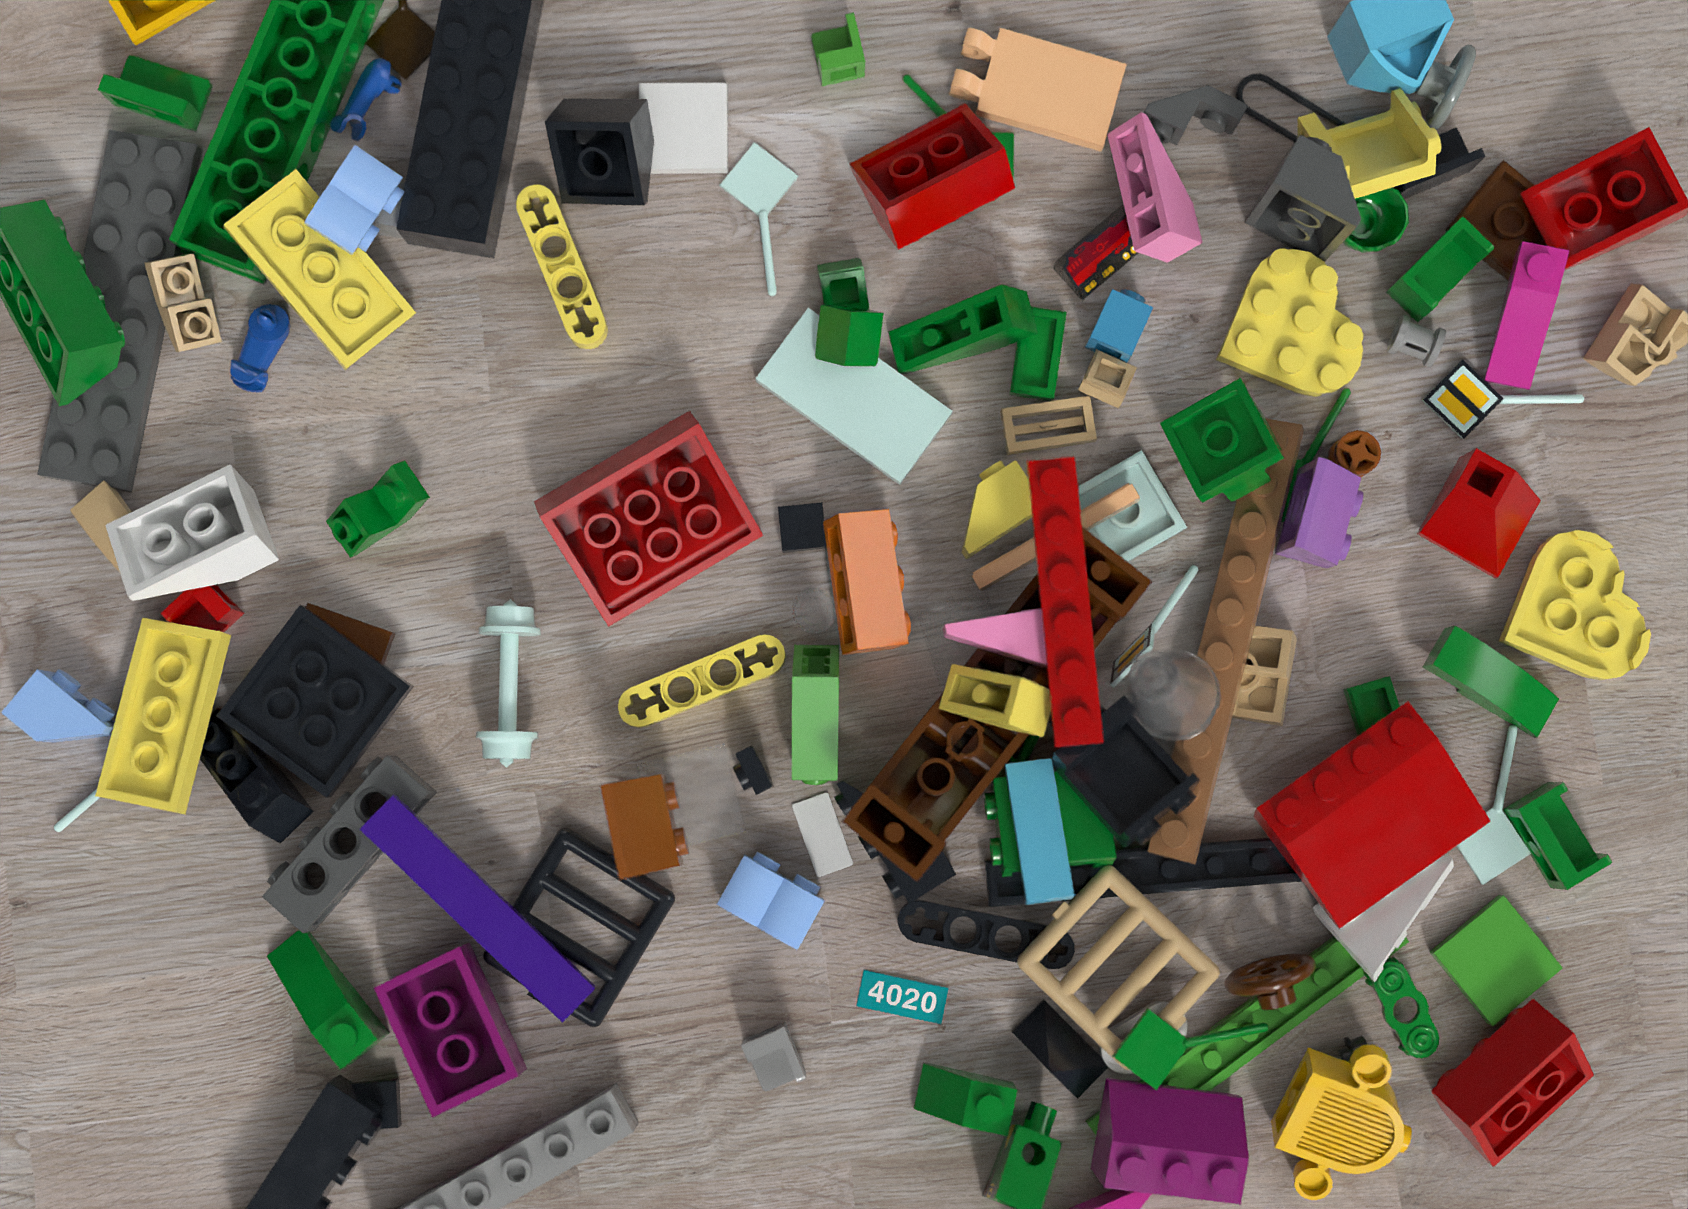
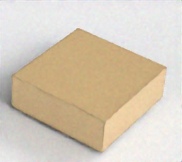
(1107, 378)

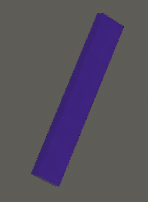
(478, 908)

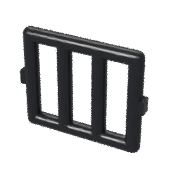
(637, 935)

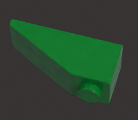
(964, 329)
(326, 999)

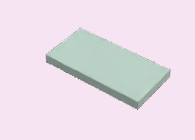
(860, 406)

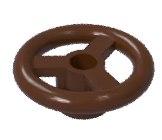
(1270, 979)

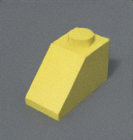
(997, 506)
(997, 699)

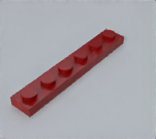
(1064, 601)

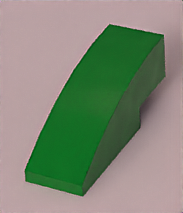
(1491, 680)

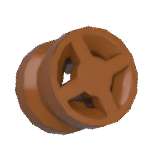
(1360, 448)

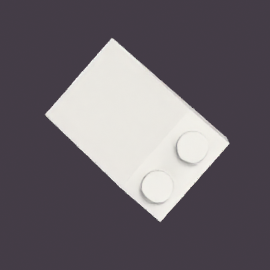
(192, 538)

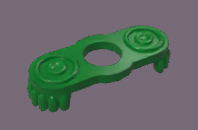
(1419, 1035)

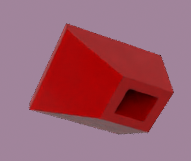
(1480, 512)

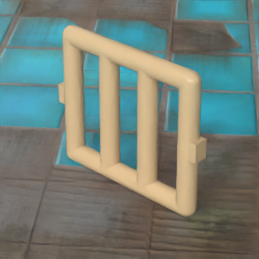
(1139, 909)

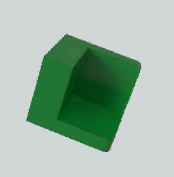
(848, 335)

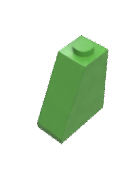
(815, 713)

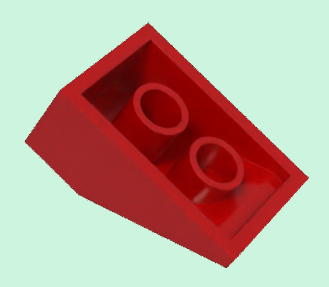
(1607, 199)

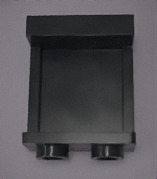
(1126, 778)

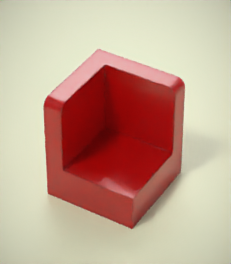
(203, 608)

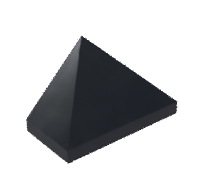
(1060, 1049)

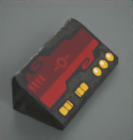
(1097, 255)

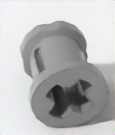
(1416, 341)

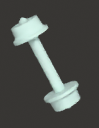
(510, 624)

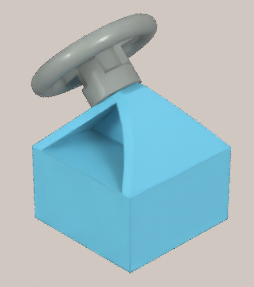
(1395, 46)

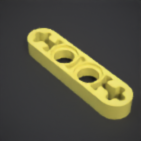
(560, 267)
(704, 687)

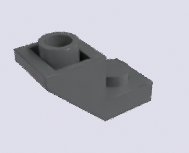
(1213, 108)

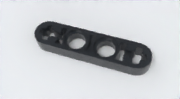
(984, 938)

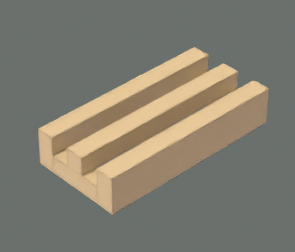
(1011, 431)

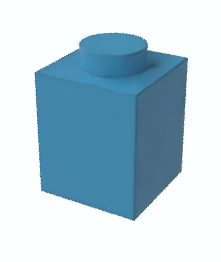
(1120, 324)

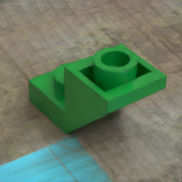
(377, 511)

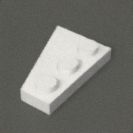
(1384, 925)

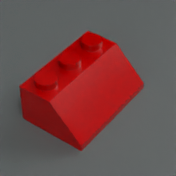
(933, 175)
(1513, 1081)

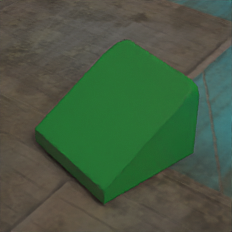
(843, 283)

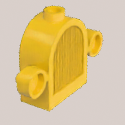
(1339, 1118)

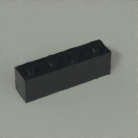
(321, 1149)

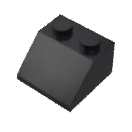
(602, 150)

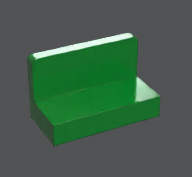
(158, 92)

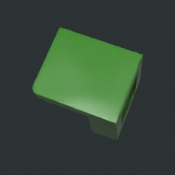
(839, 53)

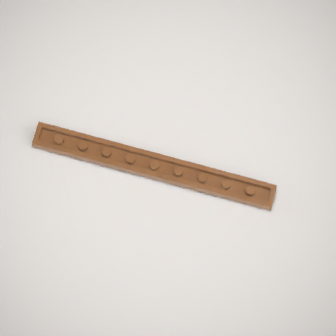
(1229, 637)

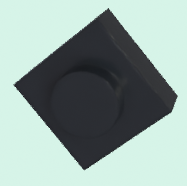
(751, 771)

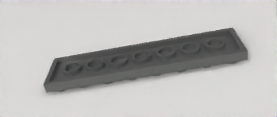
(130, 224)

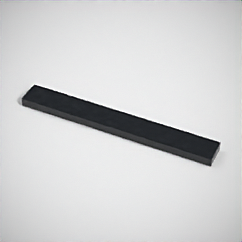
(1217, 866)

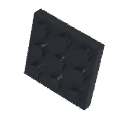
(315, 701)

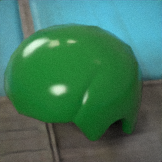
(1382, 221)

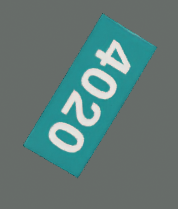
(902, 997)

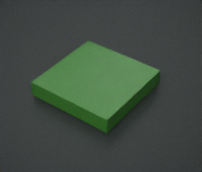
(1496, 960)

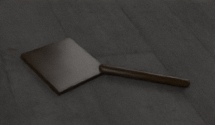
(403, 41)

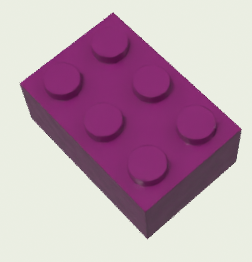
(450, 1029)

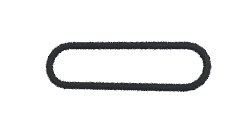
(1259, 77)

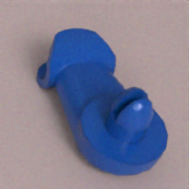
(371, 83)
(265, 336)

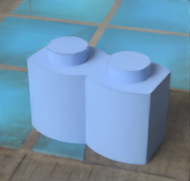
(354, 201)
(771, 900)

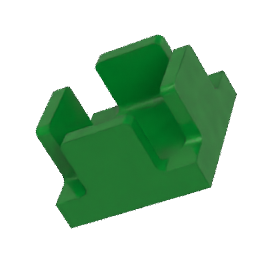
(1223, 443)

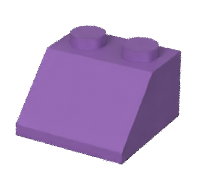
(1320, 514)

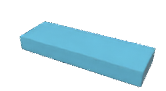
(1039, 831)

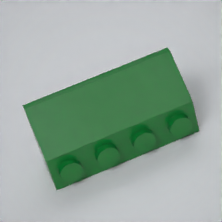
(55, 302)

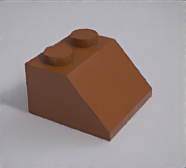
(644, 825)

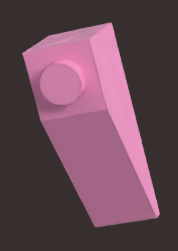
(1152, 193)
(1009, 635)

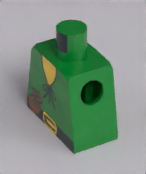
(1023, 1183)

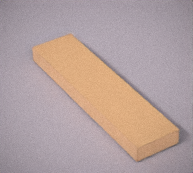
(1025, 553)

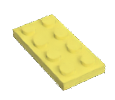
(333, 292)
(163, 715)

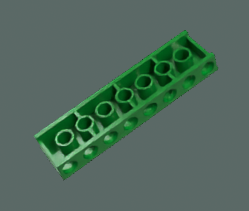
(273, 119)

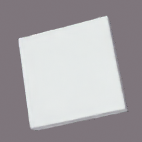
(688, 126)

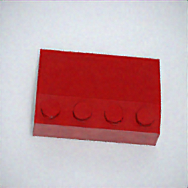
(648, 518)
(1372, 815)

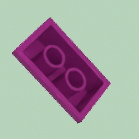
(1171, 1141)

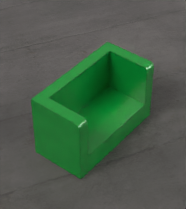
(1440, 269)
(1554, 837)

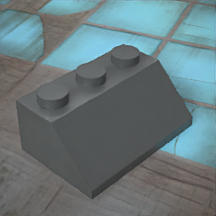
(1307, 200)

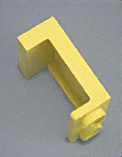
(1381, 148)

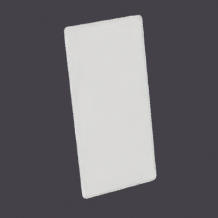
(822, 834)

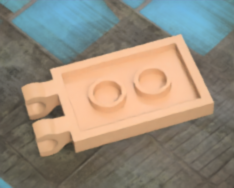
(1041, 86)

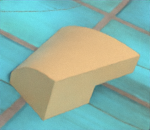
(1638, 337)
(1266, 676)

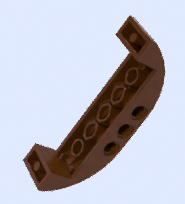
(954, 757)

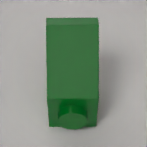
(966, 1098)

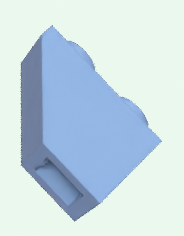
(55, 711)

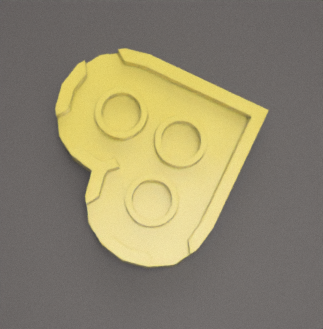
(1291, 329)
(1576, 610)

